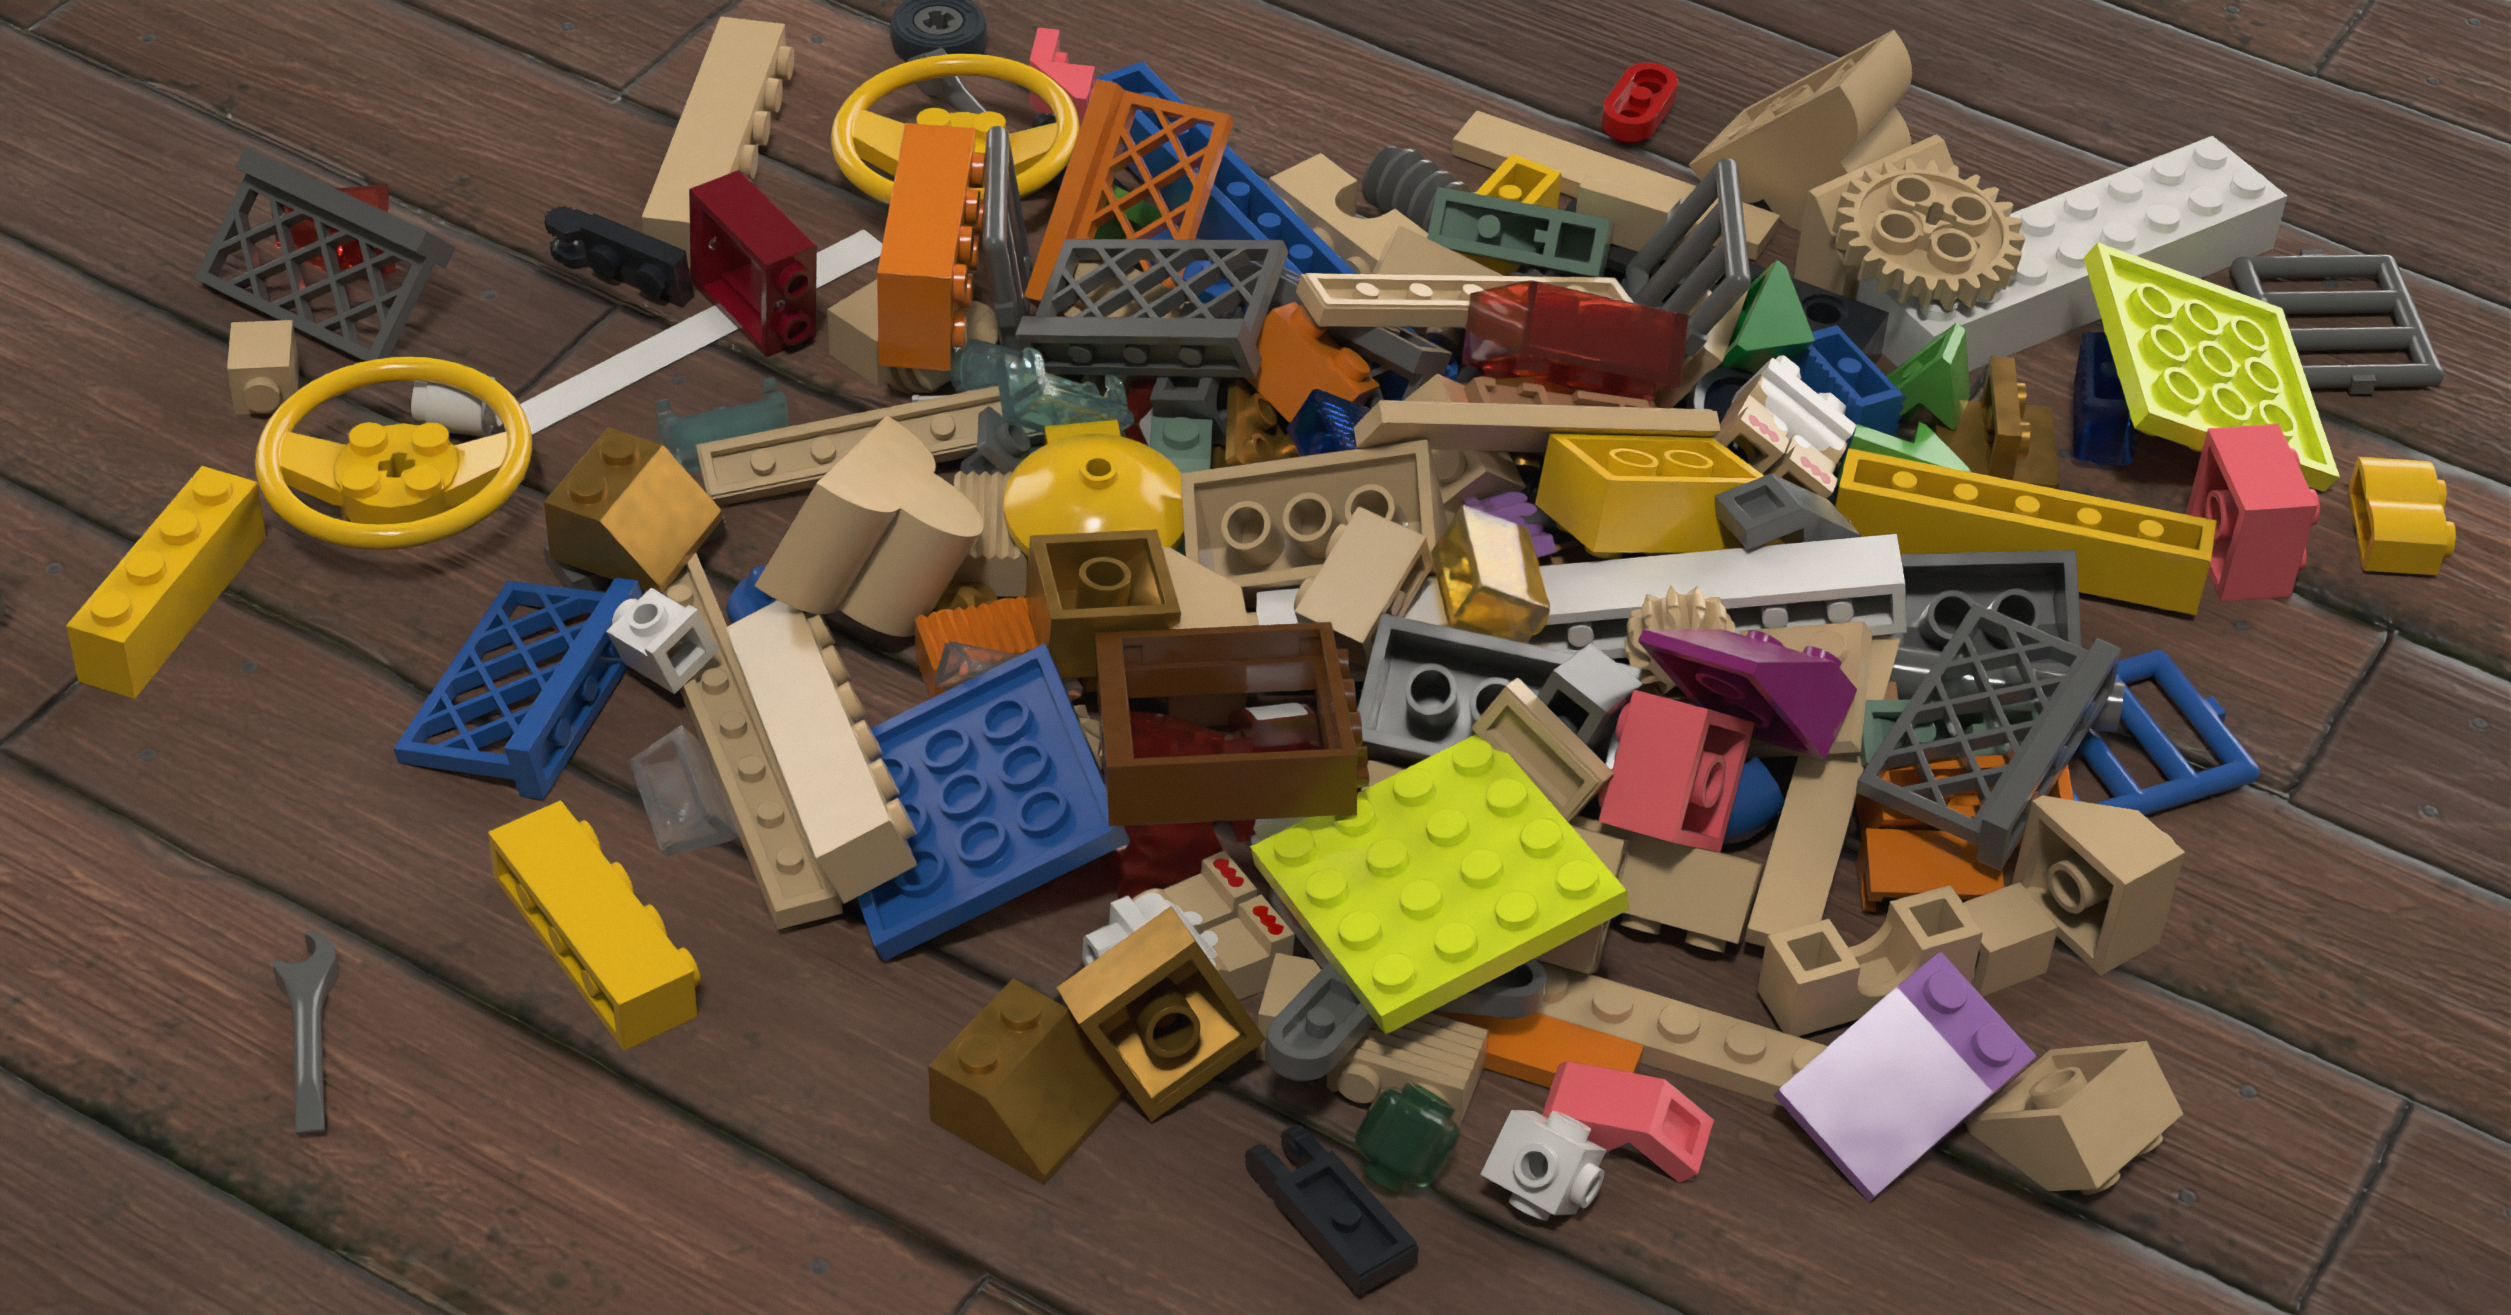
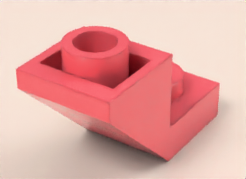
(1075, 79)
(1633, 1110)

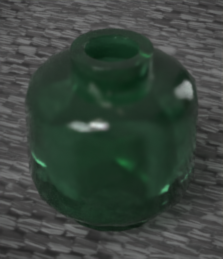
(1407, 1136)

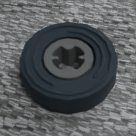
(937, 24)

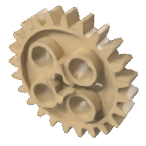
(1928, 234)

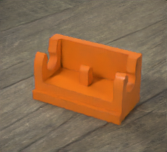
(1918, 861)

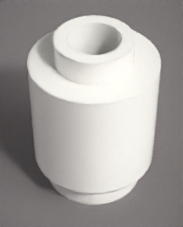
(453, 409)

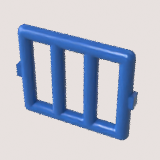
(2183, 782)

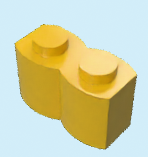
(2400, 516)

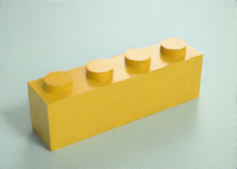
(166, 582)
(595, 924)

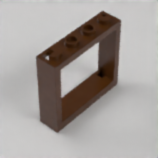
(1228, 784)

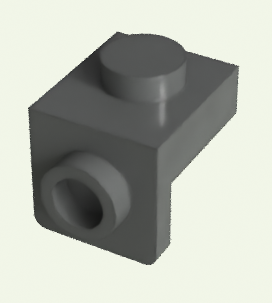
(999, 445)

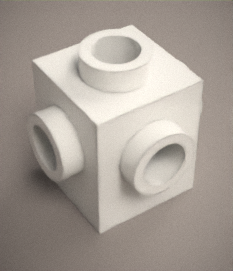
(1546, 1163)

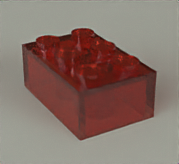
(1574, 339)

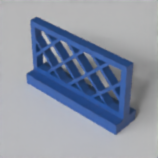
(568, 697)

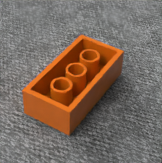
(930, 247)

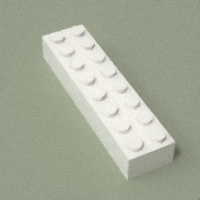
(2176, 210)

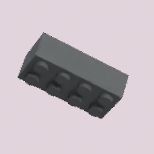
(1437, 681)

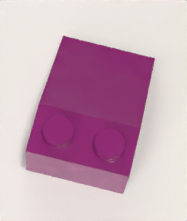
(1786, 692)

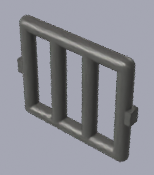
(1005, 238)
(1727, 257)
(2392, 299)

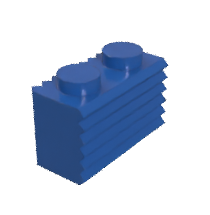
(1841, 368)

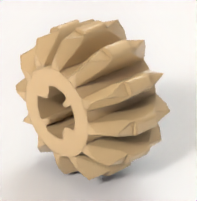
(1671, 612)

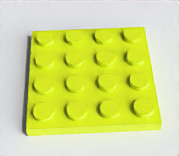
(2204, 358)
(1439, 881)

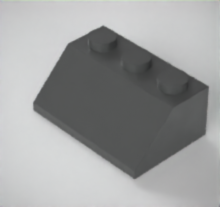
(2022, 585)

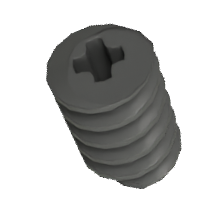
(1406, 184)

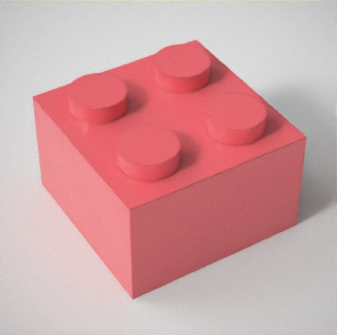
(2260, 508)
(1675, 771)

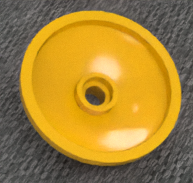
(1094, 487)

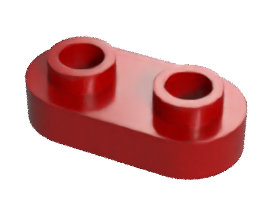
(1639, 102)

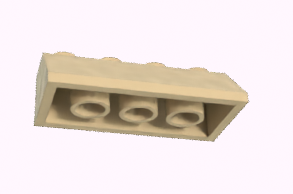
(1274, 518)

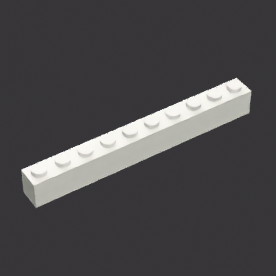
(1756, 586)

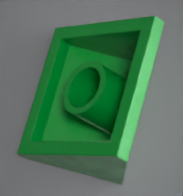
(1768, 323)

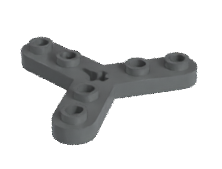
(1329, 1019)

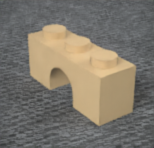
(1327, 203)
(1819, 982)

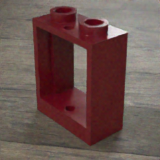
(767, 306)

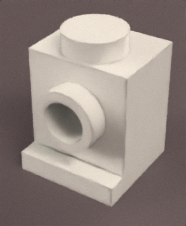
(650, 627)

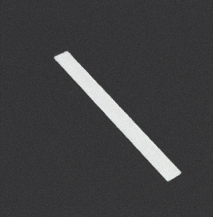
(675, 343)

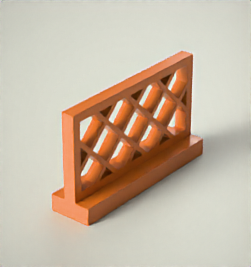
(1100, 155)

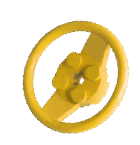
(1036, 152)
(392, 480)

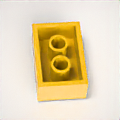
(1640, 492)

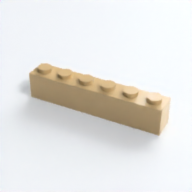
(721, 121)
(823, 748)
(1671, 883)

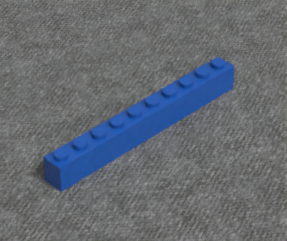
(1239, 201)

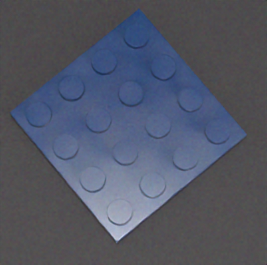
(996, 800)

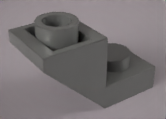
(1779, 509)

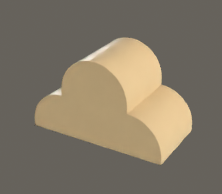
(1817, 128)
(875, 536)

